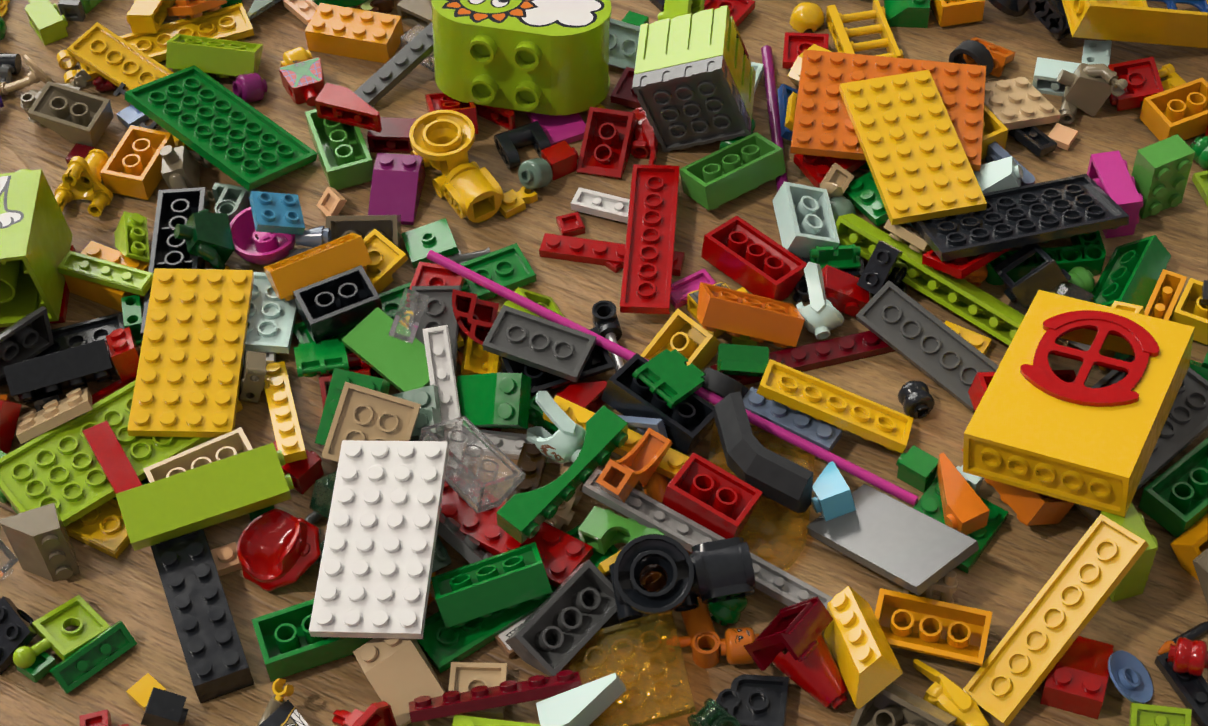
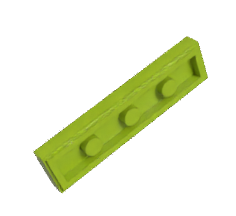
(106, 273)

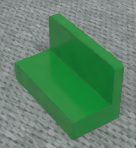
(742, 360)

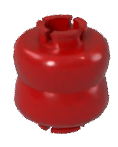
(1189, 656)

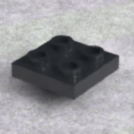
(15, 631)

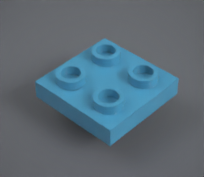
(277, 213)

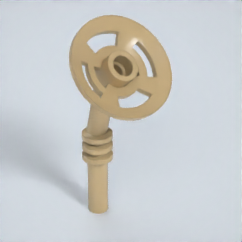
(35, 75)

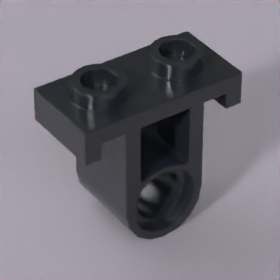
(883, 267)

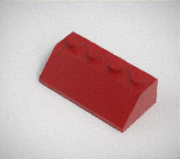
(752, 259)

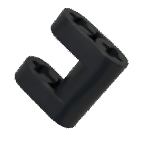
(519, 137)

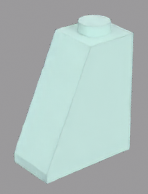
(999, 175)

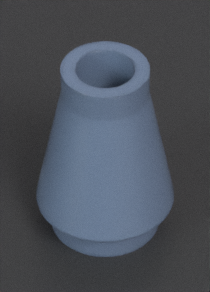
(314, 237)

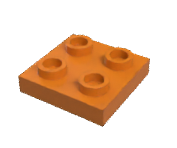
(194, 8)

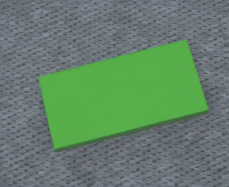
(394, 359)

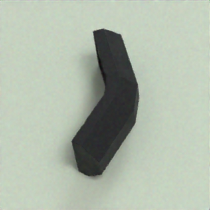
(751, 462)

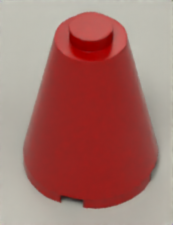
(816, 675)

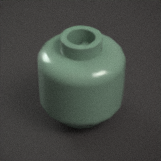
(535, 173)

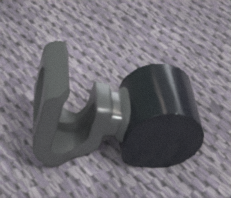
(9, 65)

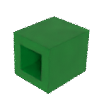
(917, 468)

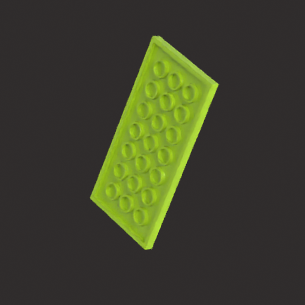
(63, 469)

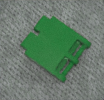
(321, 357)
(670, 376)

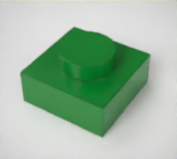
(40, 668)

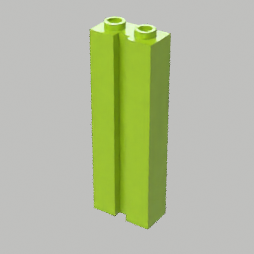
(204, 496)

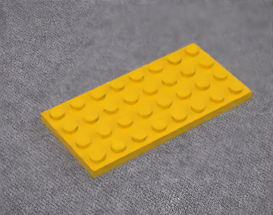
(911, 147)
(191, 353)

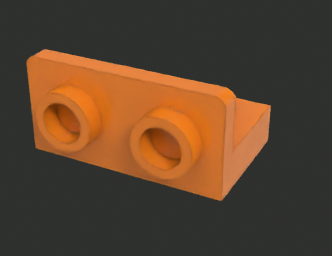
(1000, 56)

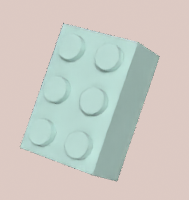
(804, 218)

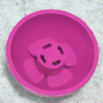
(258, 247)

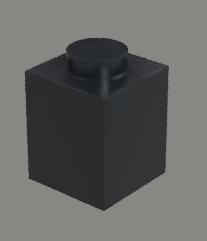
(164, 709)

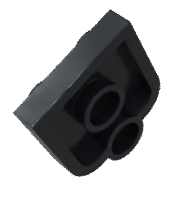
(757, 700)

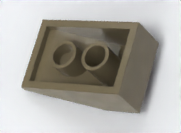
(72, 113)

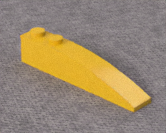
(148, 15)

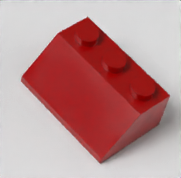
(711, 497)

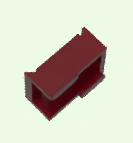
(792, 629)

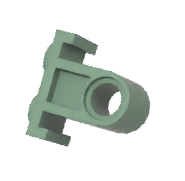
(231, 199)

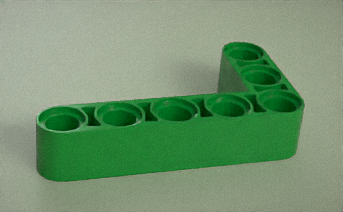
(1086, 252)

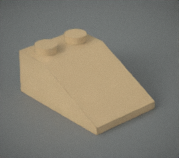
(398, 673)

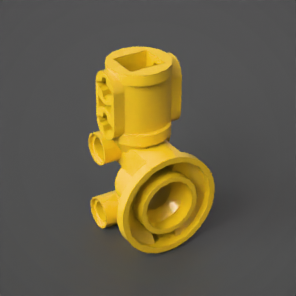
(443, 142)

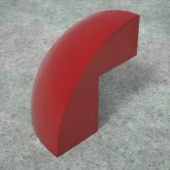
(474, 315)

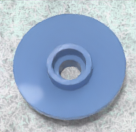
(1130, 677)

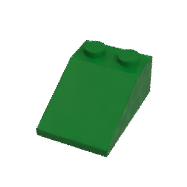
(495, 399)

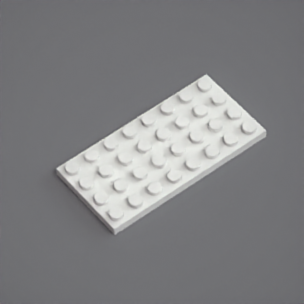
(380, 540)

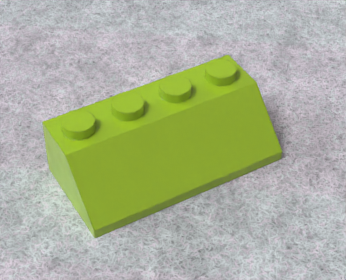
(213, 55)

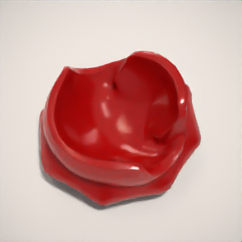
(277, 549)

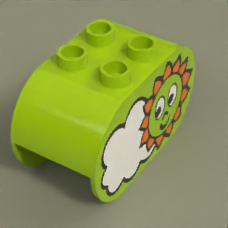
(523, 53)

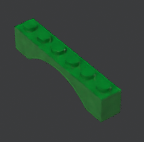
(528, 510)

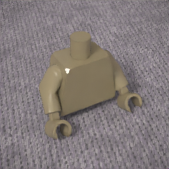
(182, 168)

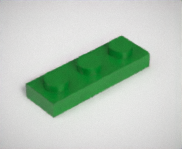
(93, 657)

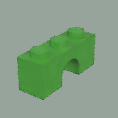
(605, 528)

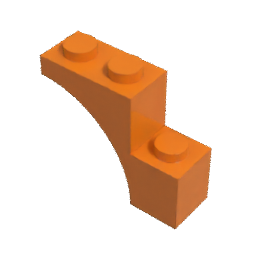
(635, 467)

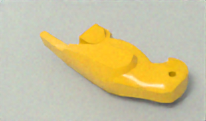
(950, 697)

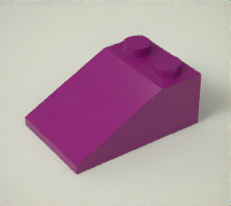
(397, 186)

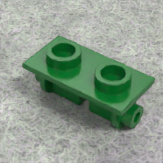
(843, 258)

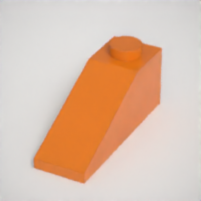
(960, 503)

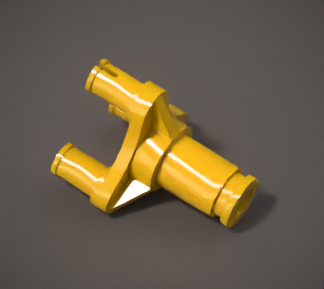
(84, 182)

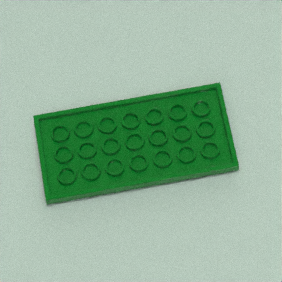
(221, 127)

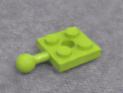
(52, 630)

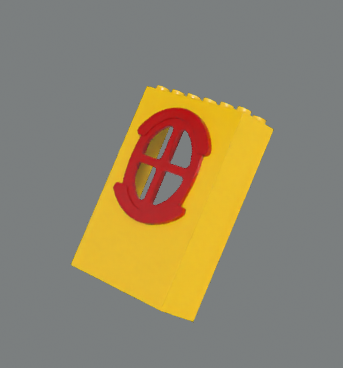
(1072, 437)

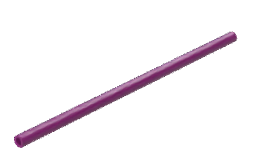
(773, 105)

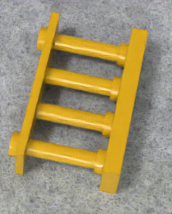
(841, 34)

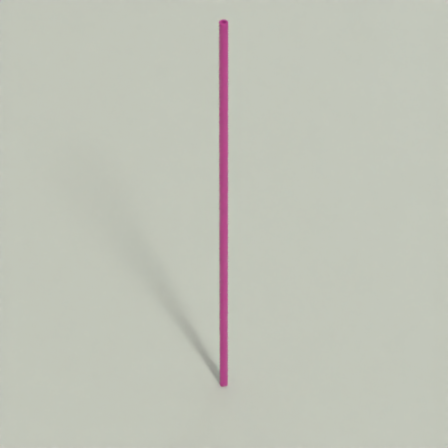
(702, 392)

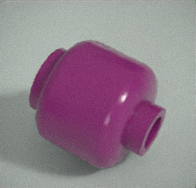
(250, 87)

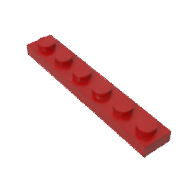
(592, 251)

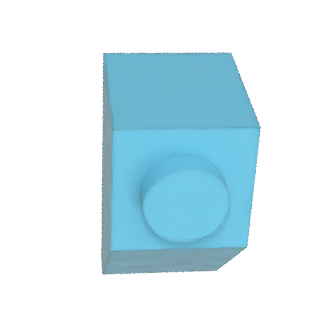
(832, 494)

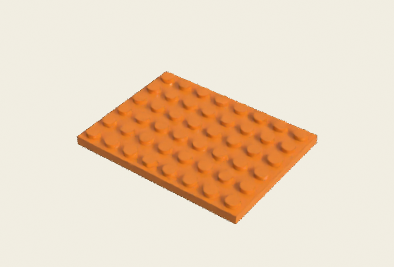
(824, 124)

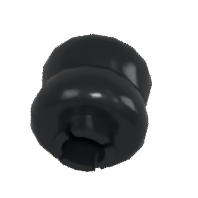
(916, 399)

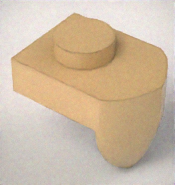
(836, 181)

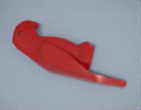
(645, 139)

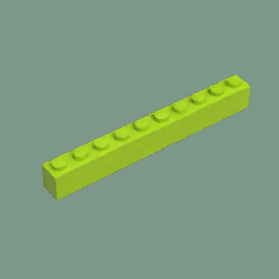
(953, 293)

